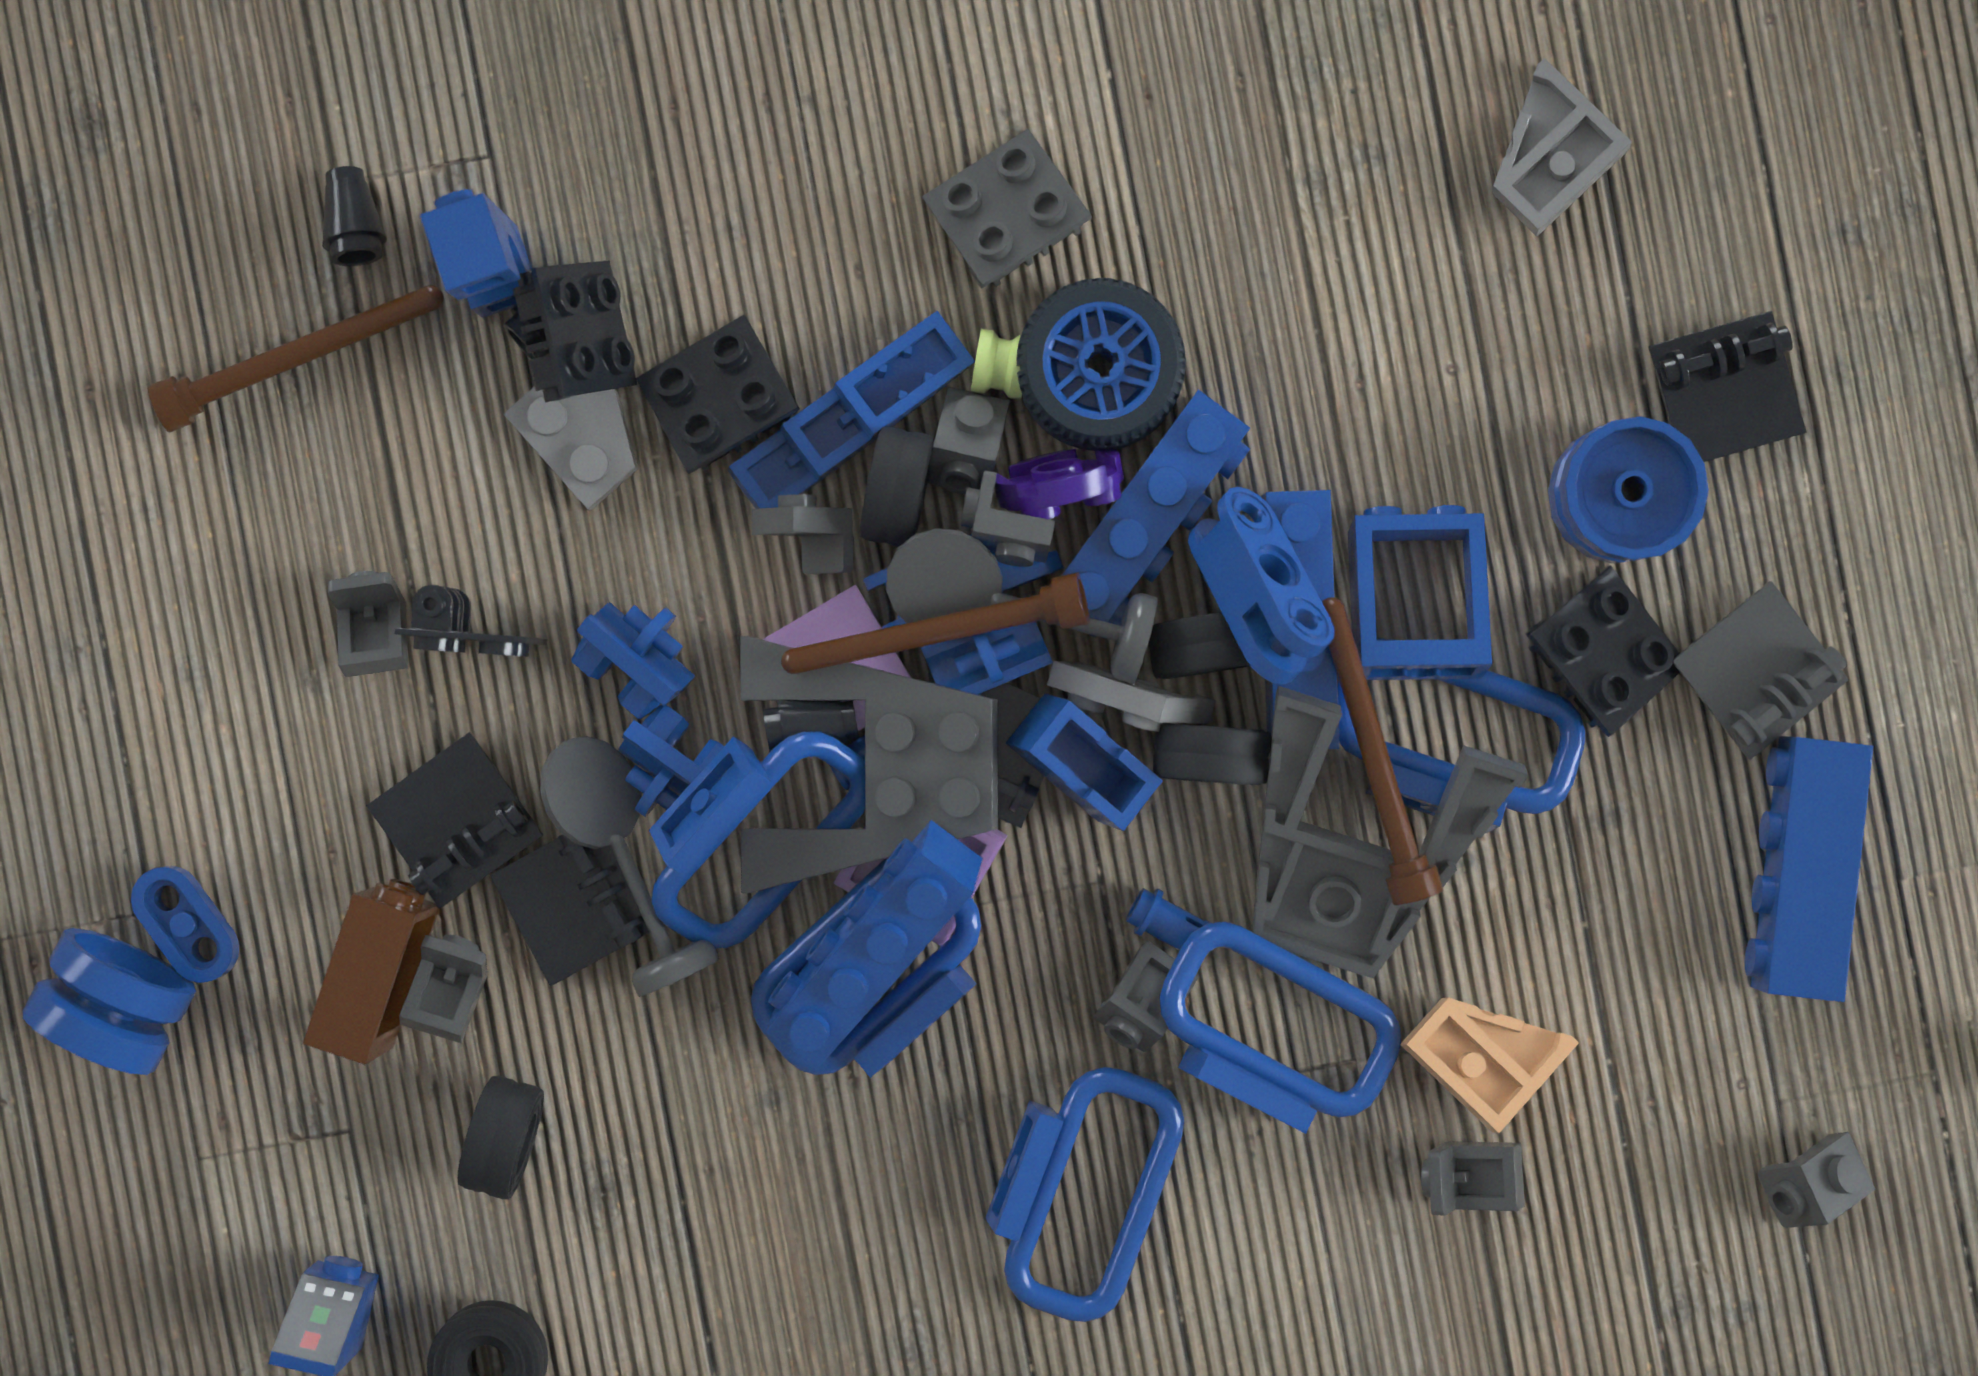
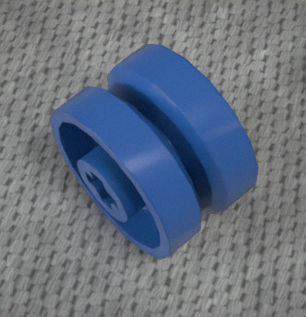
(1666, 482)
(108, 1002)

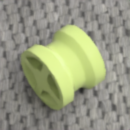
(996, 365)

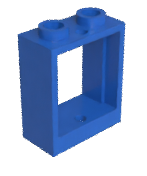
(1420, 658)

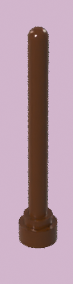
(181, 400)
(1057, 603)
(1411, 874)

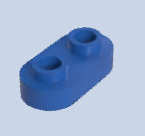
(182, 928)

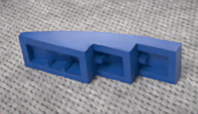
(852, 413)

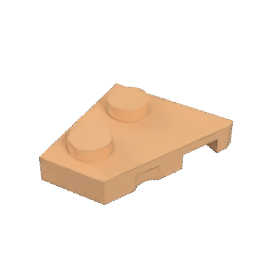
(1486, 1058)

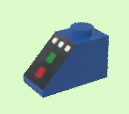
(326, 1317)

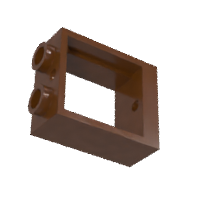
(371, 972)

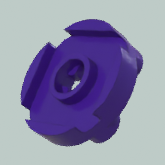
(1060, 478)

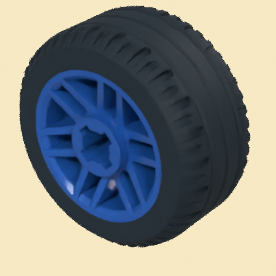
(1125, 329)

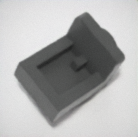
(967, 439)
(824, 531)
(1011, 536)
(367, 616)
(445, 987)
(1474, 1177)
(1817, 1183)

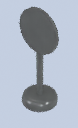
(955, 572)
(596, 809)

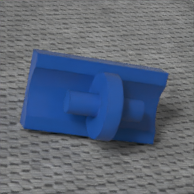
(640, 650)
(987, 658)
(653, 749)

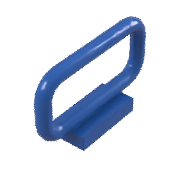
(1424, 778)
(717, 805)
(901, 1013)
(1253, 1075)
(1036, 1170)

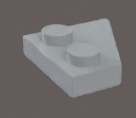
(1555, 150)
(579, 440)
(1143, 701)

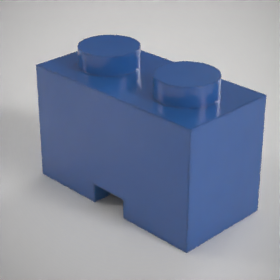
(1084, 761)

